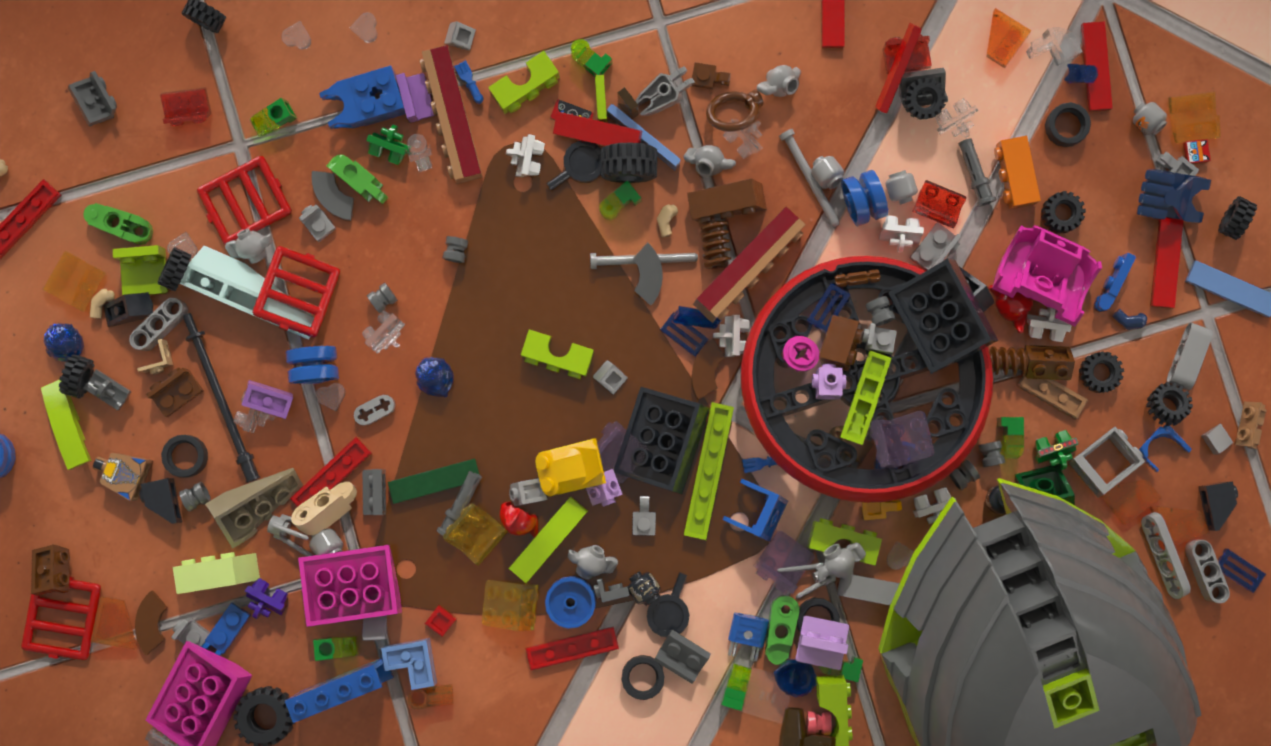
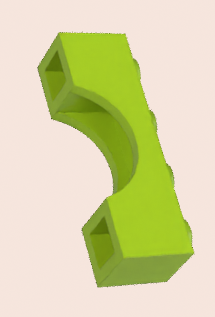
(832, 695)

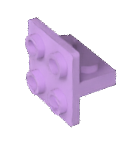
(822, 642)

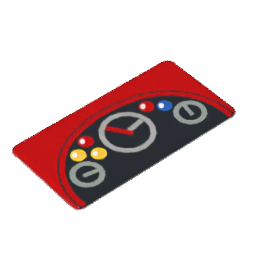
(562, 106)

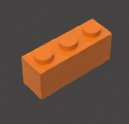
(1017, 172)

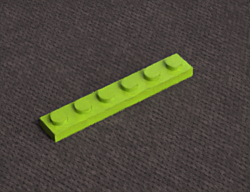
(708, 471)

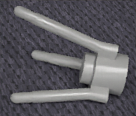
(279, 526)
(817, 566)

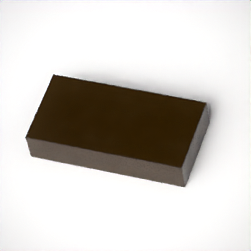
(627, 103)

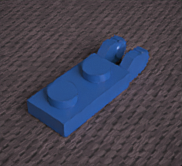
(1113, 284)
(226, 629)

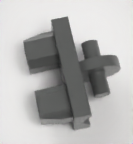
(107, 389)

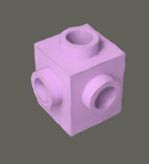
(825, 389)
(605, 492)

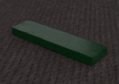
(431, 481)

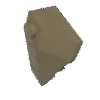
(247, 506)

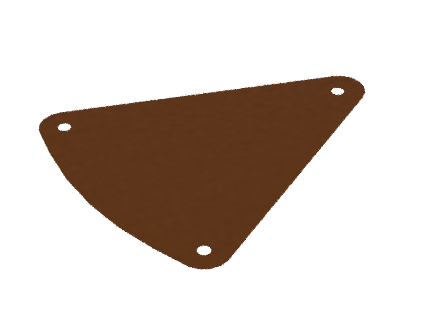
(534, 272)

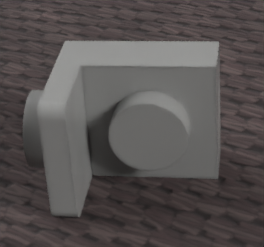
(316, 222)
(879, 339)
(526, 492)
(190, 631)

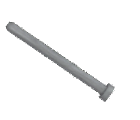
(801, 161)
(627, 259)

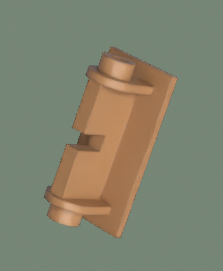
(1252, 416)

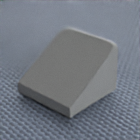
(460, 36)
(610, 377)
(1217, 439)
(375, 628)

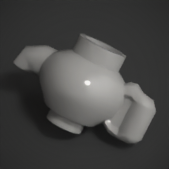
(780, 81)
(708, 160)
(249, 246)
(840, 561)
(592, 562)

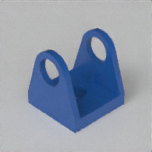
(769, 516)

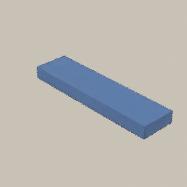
(662, 152)
(1230, 288)

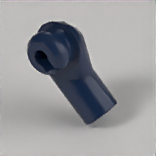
(1130, 322)

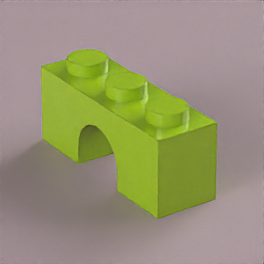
(510, 96)
(575, 362)
(825, 535)

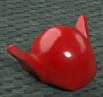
(1014, 308)
(517, 521)

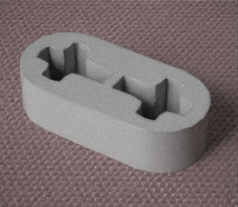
(372, 405)

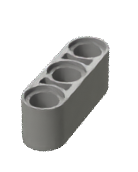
(148, 326)
(1190, 356)
(1215, 578)
(867, 589)

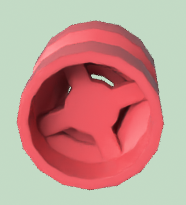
(818, 723)

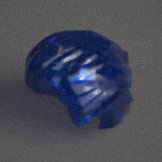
(63, 341)
(434, 376)
(795, 678)

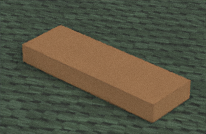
(1055, 395)

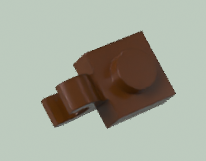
(706, 75)

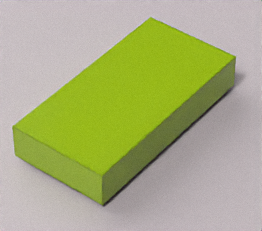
(600, 97)

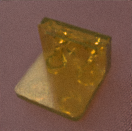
(475, 533)
(510, 605)

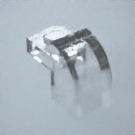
(1059, 42)

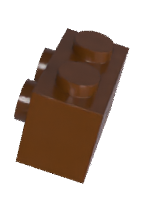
(841, 342)

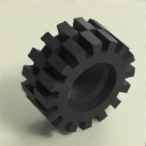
(204, 15)
(938, 98)
(1076, 212)
(1237, 218)
(174, 269)
(1114, 368)
(76, 375)
(1176, 395)

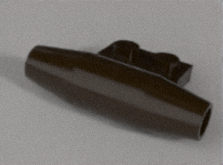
(794, 731)

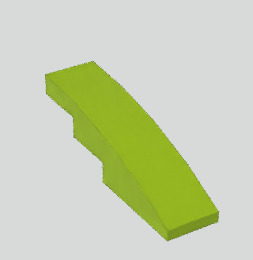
(865, 397)
(65, 426)
(548, 539)

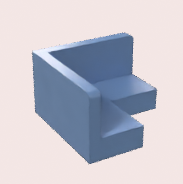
(417, 657)

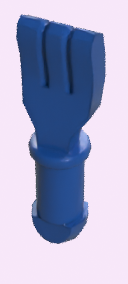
(466, 75)
(756, 464)

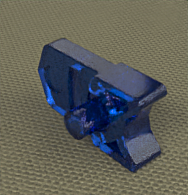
(1081, 73)

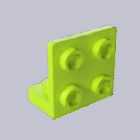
(141, 269)

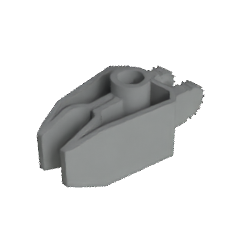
(663, 92)

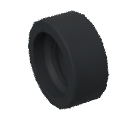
(1078, 111)
(167, 456)
(806, 605)
(637, 694)

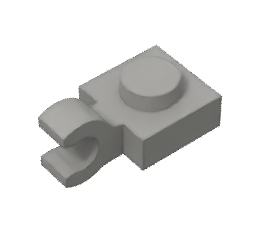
(1180, 165)
(644, 520)

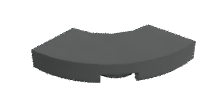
(330, 195)
(650, 273)

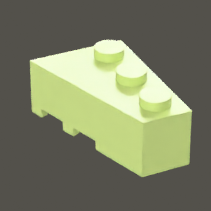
(215, 573)

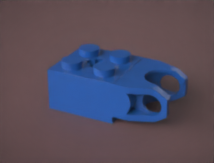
(359, 101)

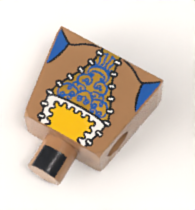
(123, 473)

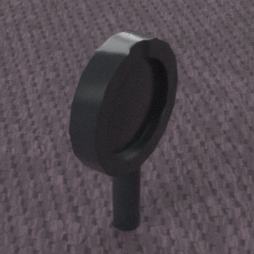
(581, 164)
(669, 611)

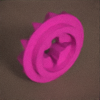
(801, 343)

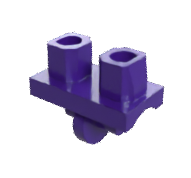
(257, 594)

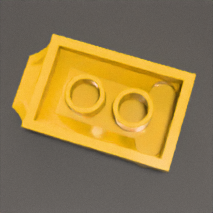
(570, 468)

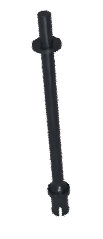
(244, 458)

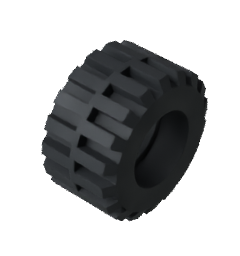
(629, 162)
(246, 721)

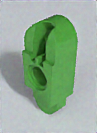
(357, 178)
(102, 217)
(779, 647)

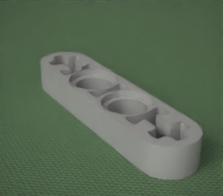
(1162, 556)

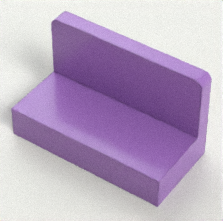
(415, 97)
(267, 399)

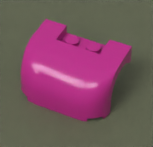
(1048, 271)

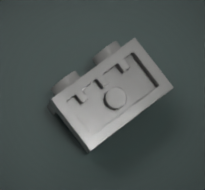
(935, 247)

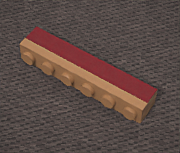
(451, 113)
(749, 264)

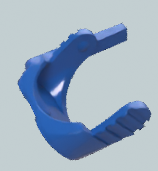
(1165, 431)

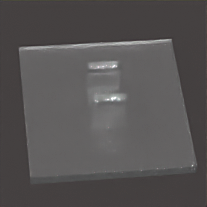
(765, 697)

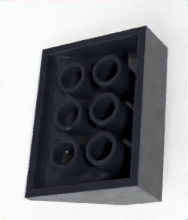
(943, 315)
(670, 432)

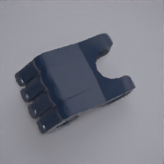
(1171, 195)

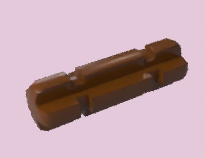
(857, 278)

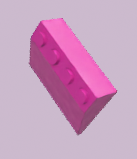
(349, 585)
(198, 697)

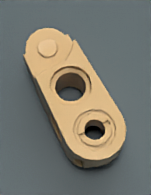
(324, 508)

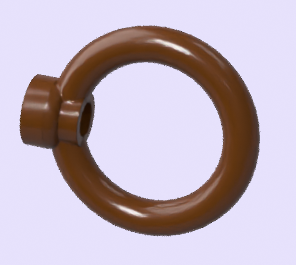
(752, 101)

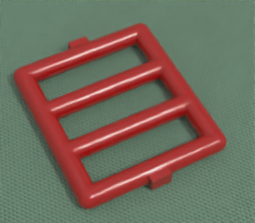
(222, 182)
(267, 292)
(86, 632)

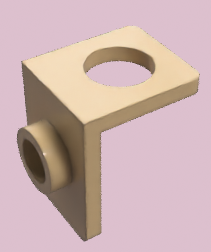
(158, 367)

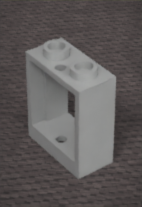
(1091, 477)

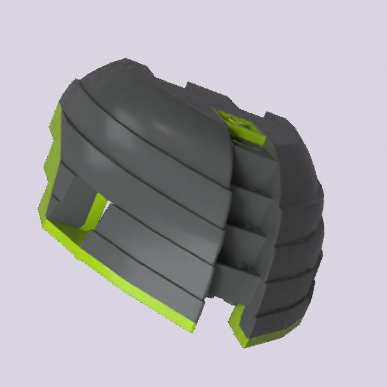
(1035, 634)

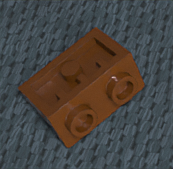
(1049, 362)
(174, 391)
(50, 570)

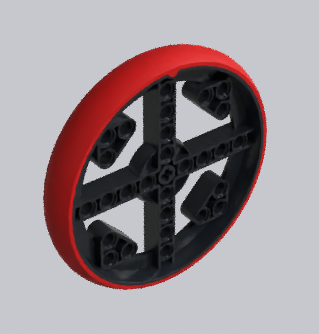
(801, 459)

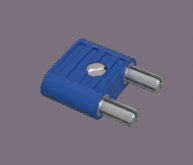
(748, 631)

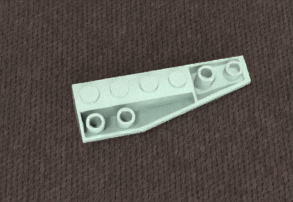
(236, 285)

